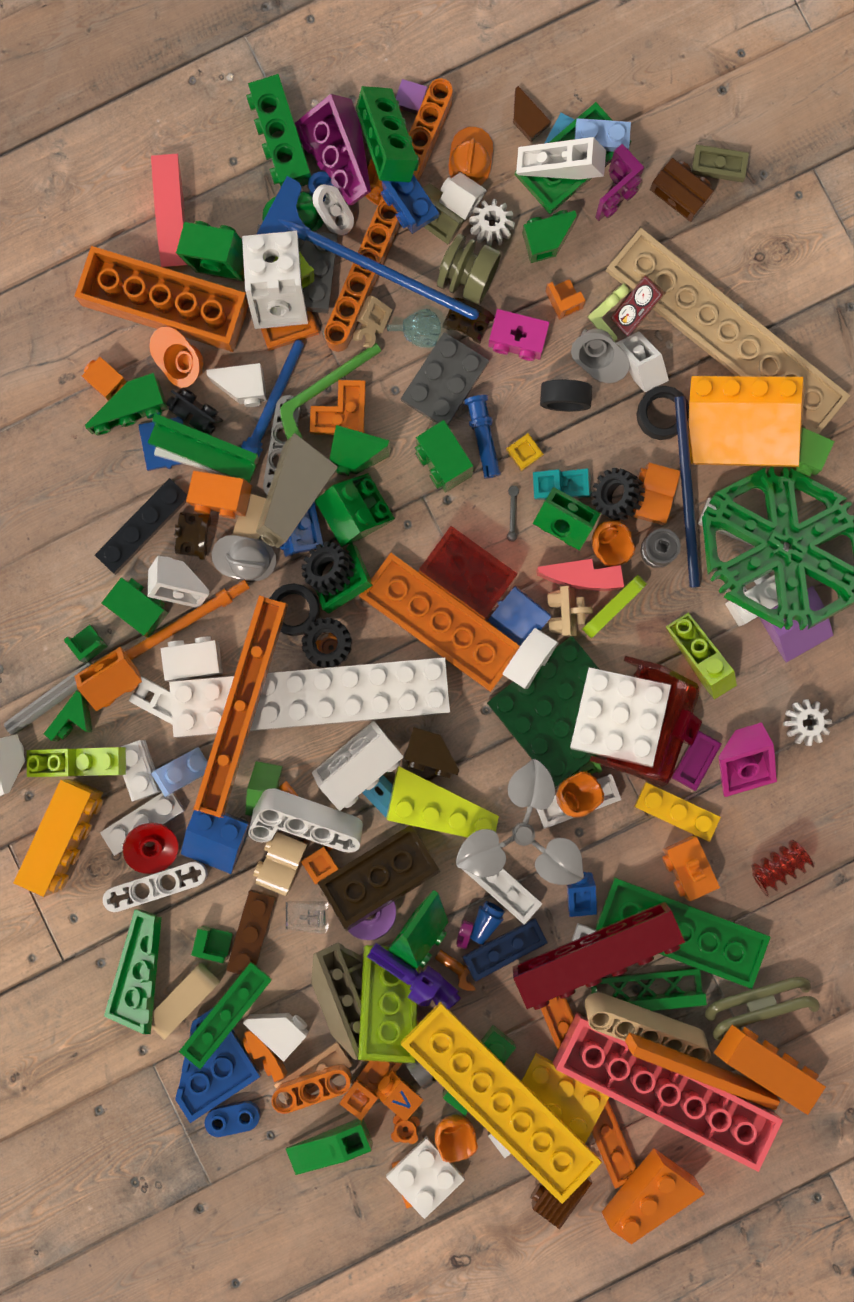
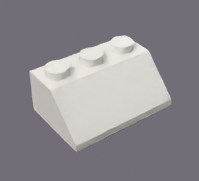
(357, 766)

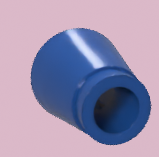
(486, 922)

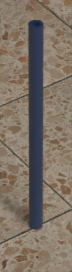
(687, 491)

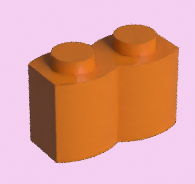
(659, 488)

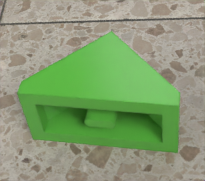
(263, 777)

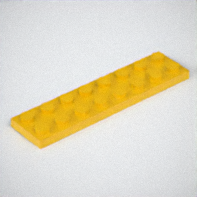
(501, 1102)

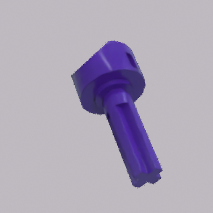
(423, 984)

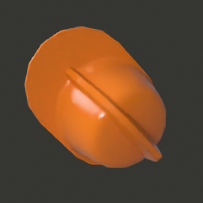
(471, 154)
(176, 356)

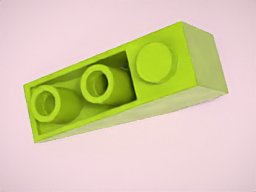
(702, 656)

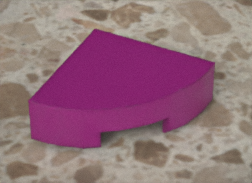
(464, 934)

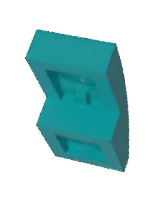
(572, 482)

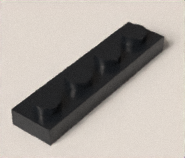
(142, 526)

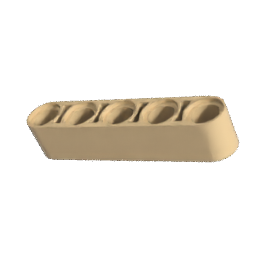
(620, 1017)

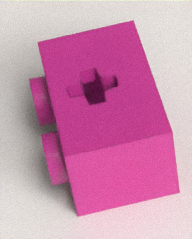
(504, 331)

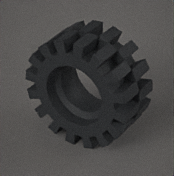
(629, 500)
(319, 560)
(314, 631)

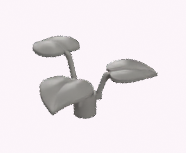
(560, 860)

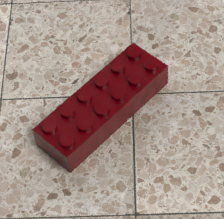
(597, 955)

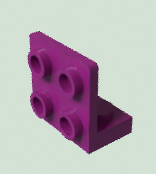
(626, 174)

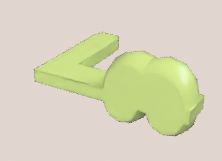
(596, 316)

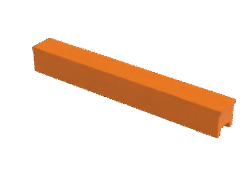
(240, 707)

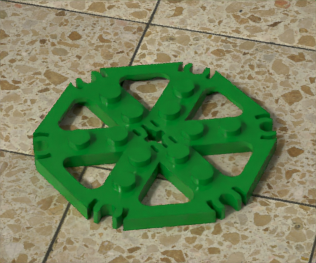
(769, 540)

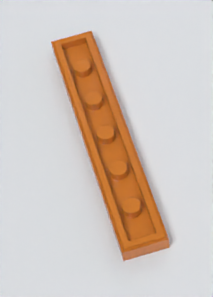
(700, 1071)

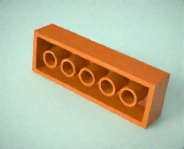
(162, 298)

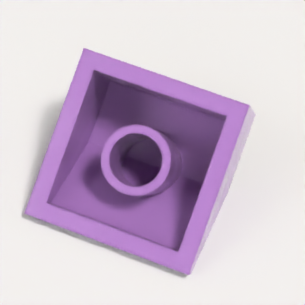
(796, 641)

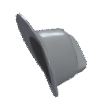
(600, 356)
(243, 558)

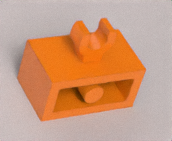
(690, 868)

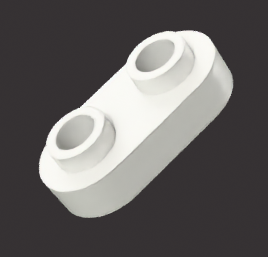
(331, 208)

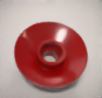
(153, 858)

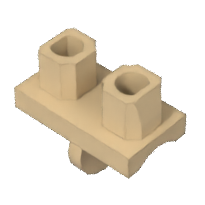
(571, 614)

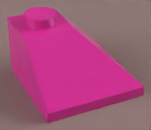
(747, 760)

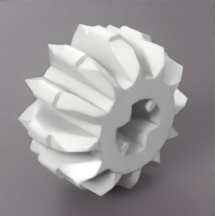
(491, 212)
(811, 732)

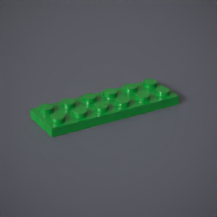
(710, 941)

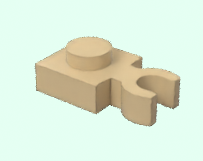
(373, 319)

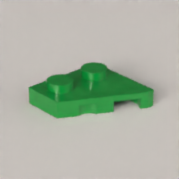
(358, 584)

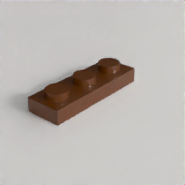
(251, 931)

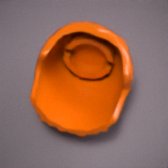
(613, 543)
(579, 795)
(455, 1138)

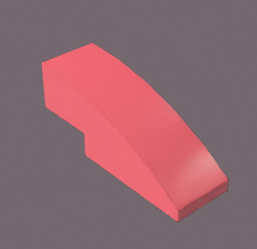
(583, 576)

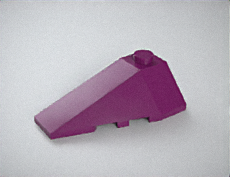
(336, 141)

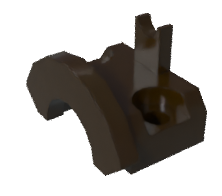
(467, 325)
(192, 534)

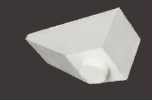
(563, 159)

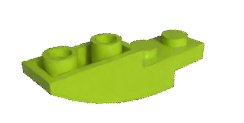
(76, 762)

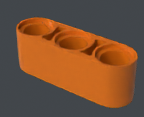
(301, 1098)

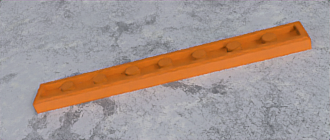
(606, 1130)

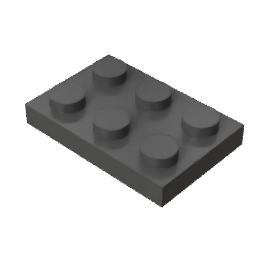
(444, 380)

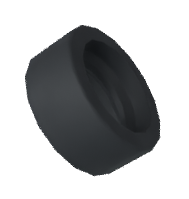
(566, 395)
(642, 417)
(313, 603)

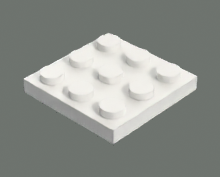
(620, 717)

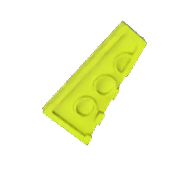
(431, 807)

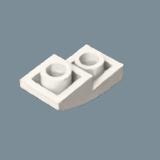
(530, 657)

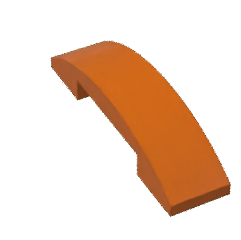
(361, 1093)

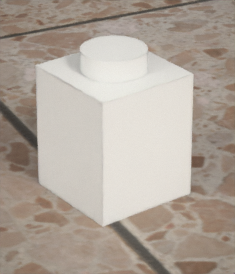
(461, 195)

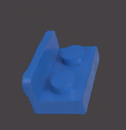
(410, 202)
(305, 535)

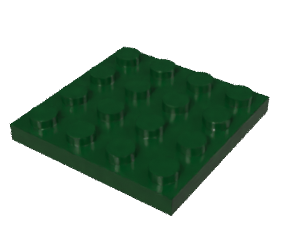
(547, 711)

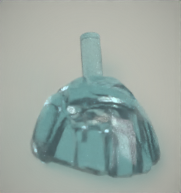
(420, 328)

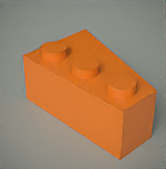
(650, 1197)

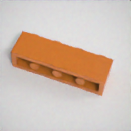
(769, 1069)

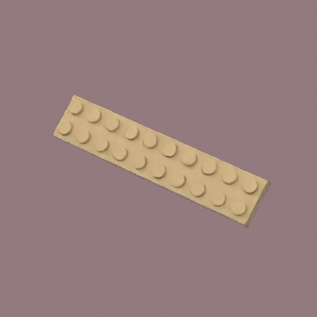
(723, 326)

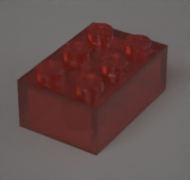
(468, 572)

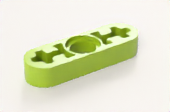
(614, 606)

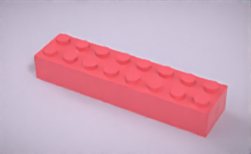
(686, 1105)

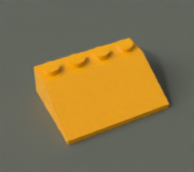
(745, 420)

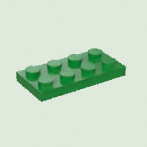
(555, 191)

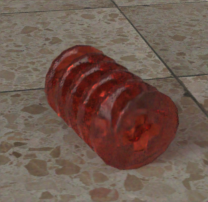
(780, 866)

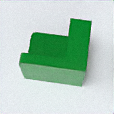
(86, 644)
(212, 944)

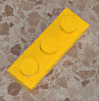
(677, 811)

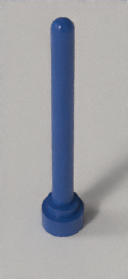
(254, 443)

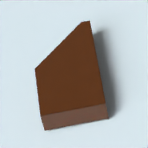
(528, 116)

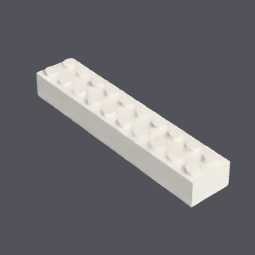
(318, 696)

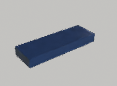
(504, 949)

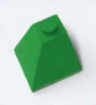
(357, 450)

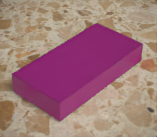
(696, 761)

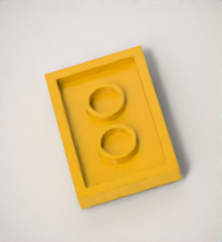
(566, 1097)

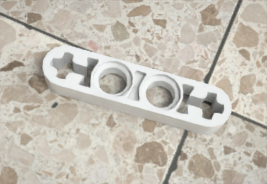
(154, 884)

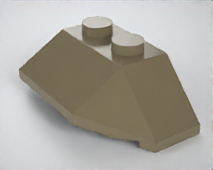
(338, 990)

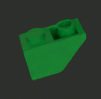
(547, 235)

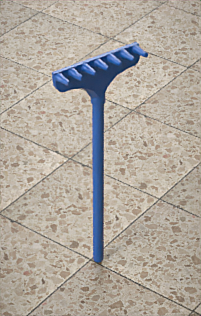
(284, 218)

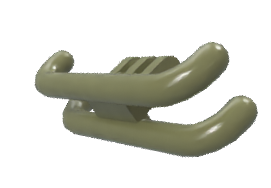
(761, 1004)

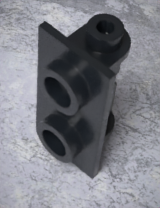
(185, 403)

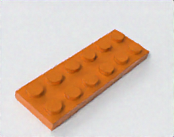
(440, 622)

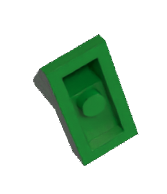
(75, 712)

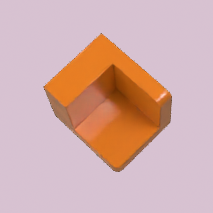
(564, 298)

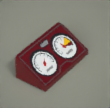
(637, 305)

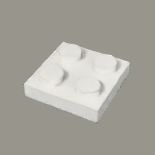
(425, 1178)

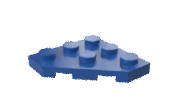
(219, 1078)

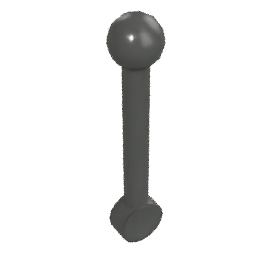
(513, 492)

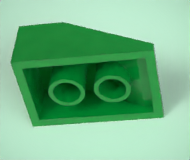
(421, 932)

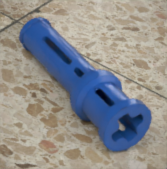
(481, 424)

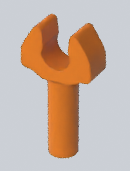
(461, 970)

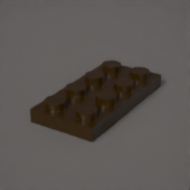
(378, 877)

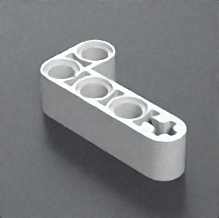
(304, 819)

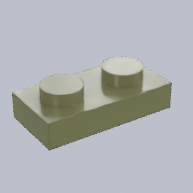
(719, 163)

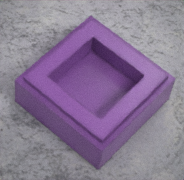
(411, 96)

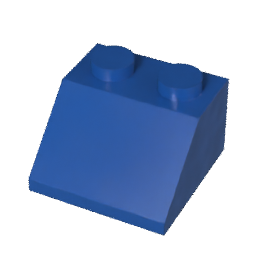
(215, 840)

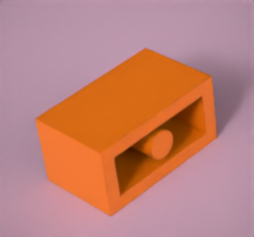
(219, 494)
(108, 679)

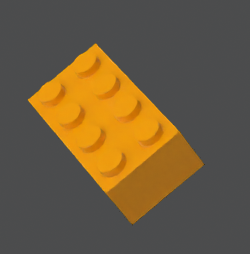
(59, 837)

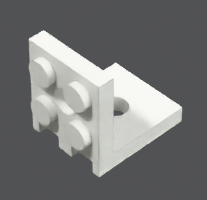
(275, 282)

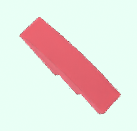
(168, 206)

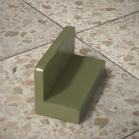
(448, 222)

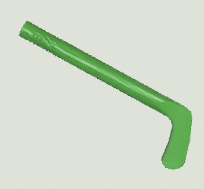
(288, 408)

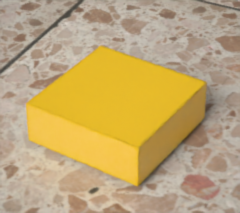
(524, 452)

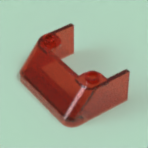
(682, 695)

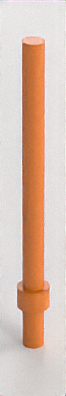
(222, 598)

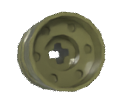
(468, 268)

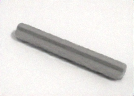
(43, 703)

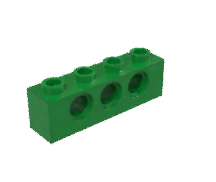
(269, 93)
(386, 134)

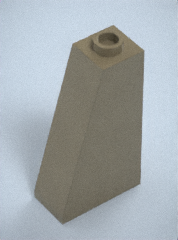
(294, 487)

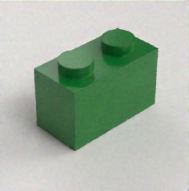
(135, 607)

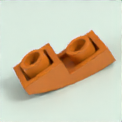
(272, 1064)

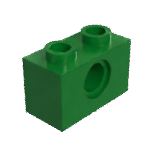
(566, 518)

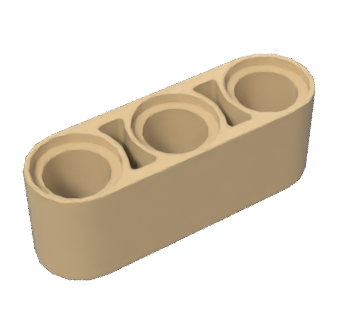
(183, 1000)

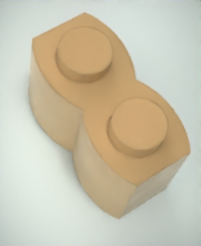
(280, 863)

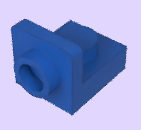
(582, 897)

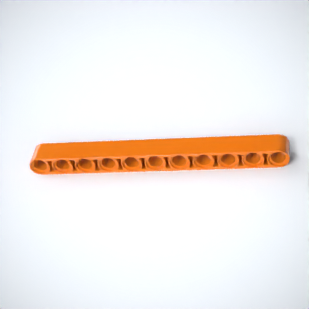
(384, 227)

